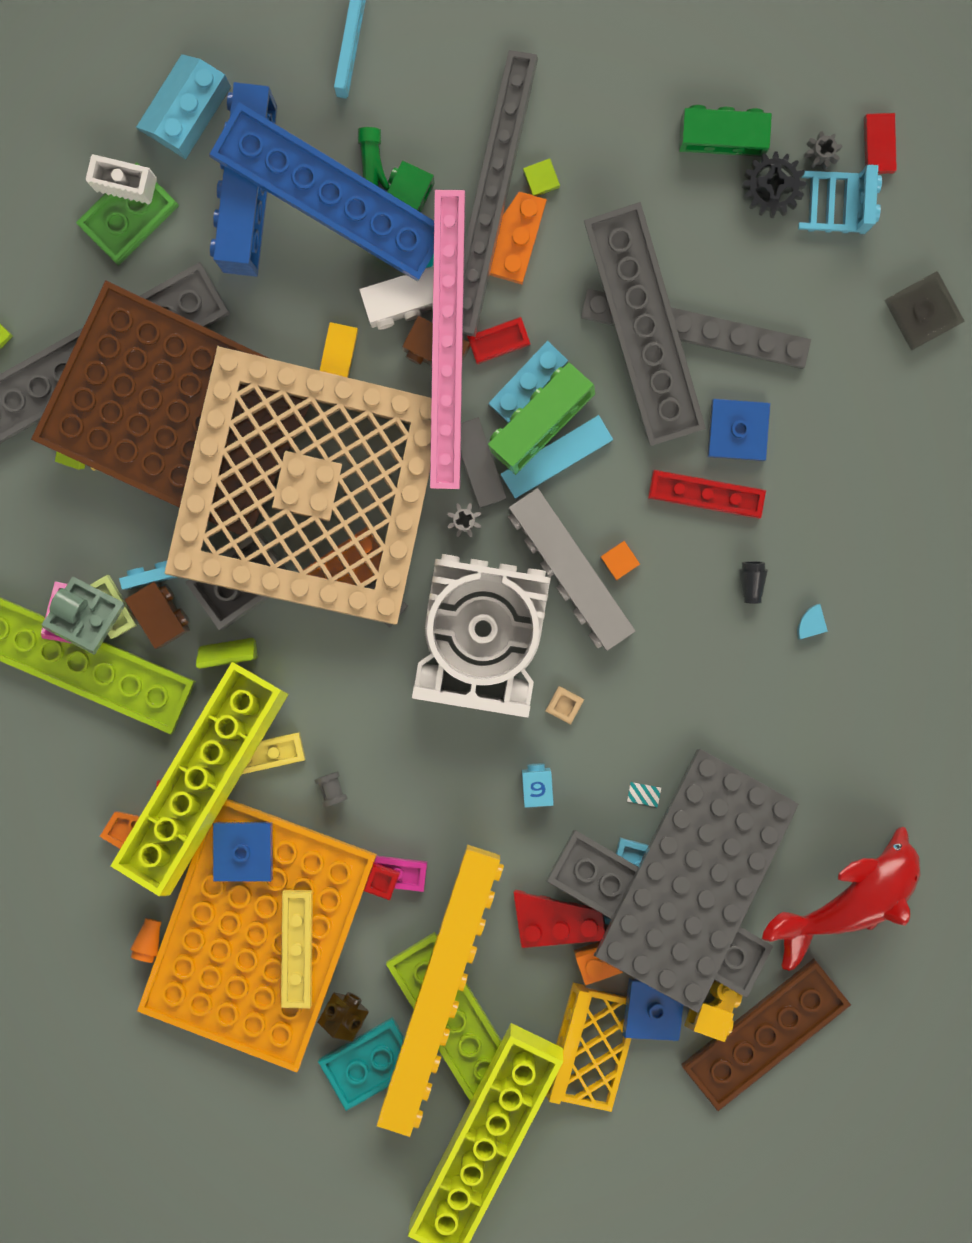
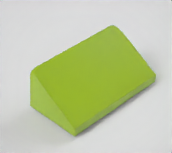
(226, 653)

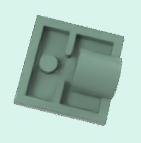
(82, 615)

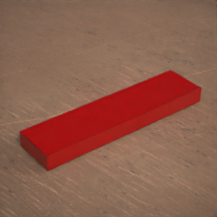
(706, 494)

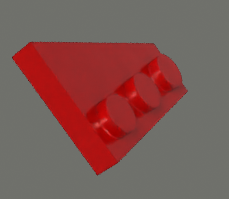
(555, 922)

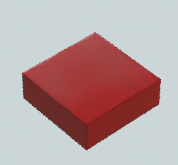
(381, 881)

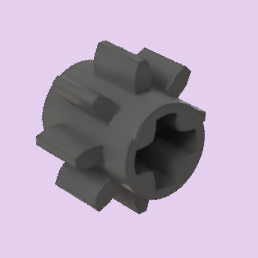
(829, 144)

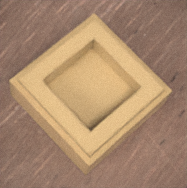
(564, 705)

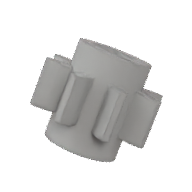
(467, 512)

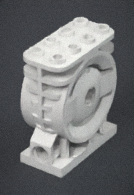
(527, 596)

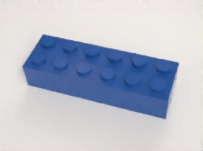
(241, 201)

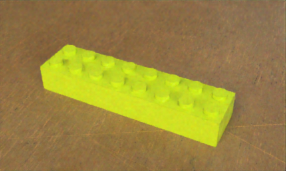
(199, 780)
(486, 1138)

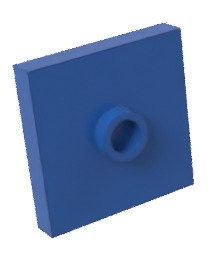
(738, 429)
(242, 851)
(650, 1014)

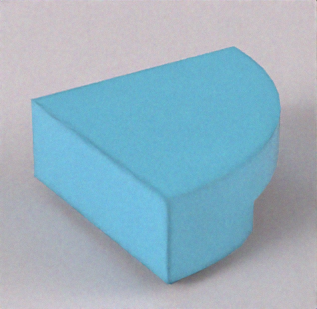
(812, 623)

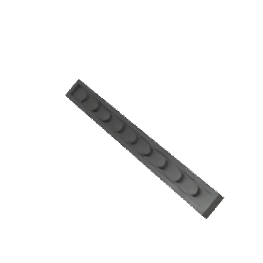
(495, 182)

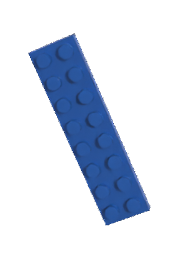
(325, 191)

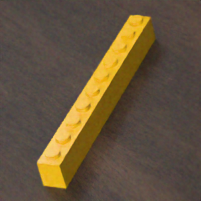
(438, 991)

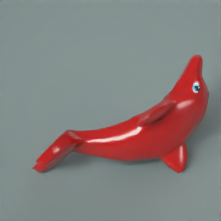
(875, 895)

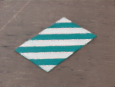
(644, 794)

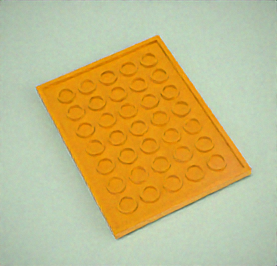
(225, 941)

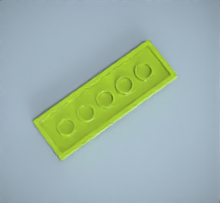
(471, 1035)

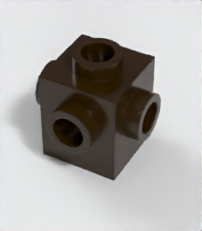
(343, 1016)

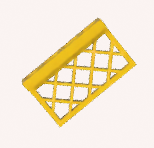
(569, 1039)

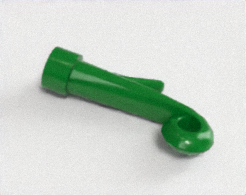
(372, 169)

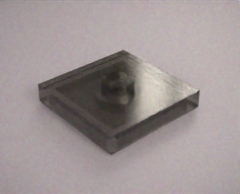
(924, 310)

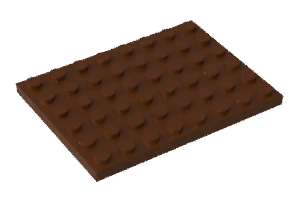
(137, 402)

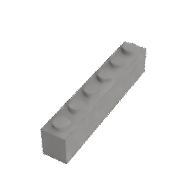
(571, 570)

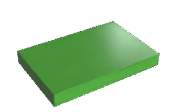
(123, 224)

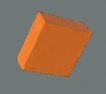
(620, 560)

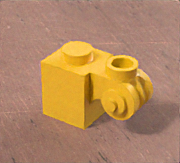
(715, 1017)

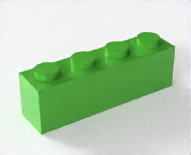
(541, 418)

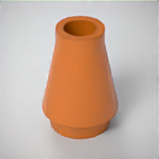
(147, 941)

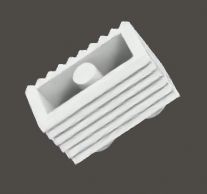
(121, 179)

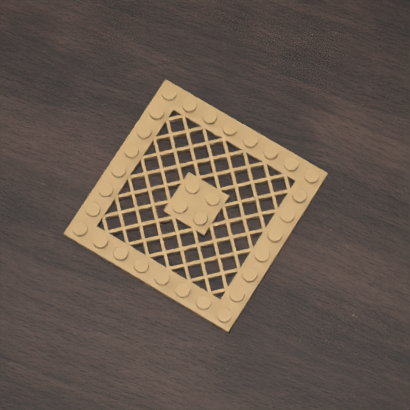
(304, 486)

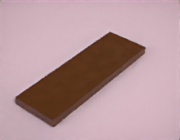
(766, 1034)

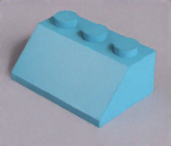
(184, 105)

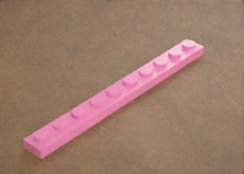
(447, 338)

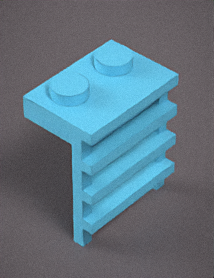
(860, 200)

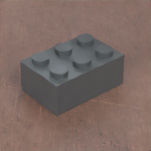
(227, 604)

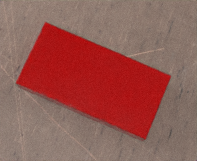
(880, 142)
(499, 340)

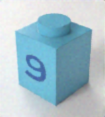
(537, 786)

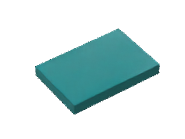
(364, 1065)

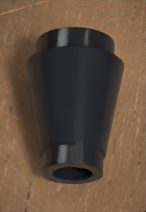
(753, 580)

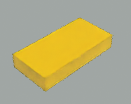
(339, 349)

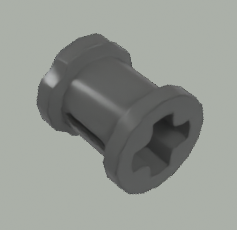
(331, 789)

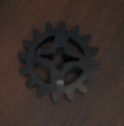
(786, 184)

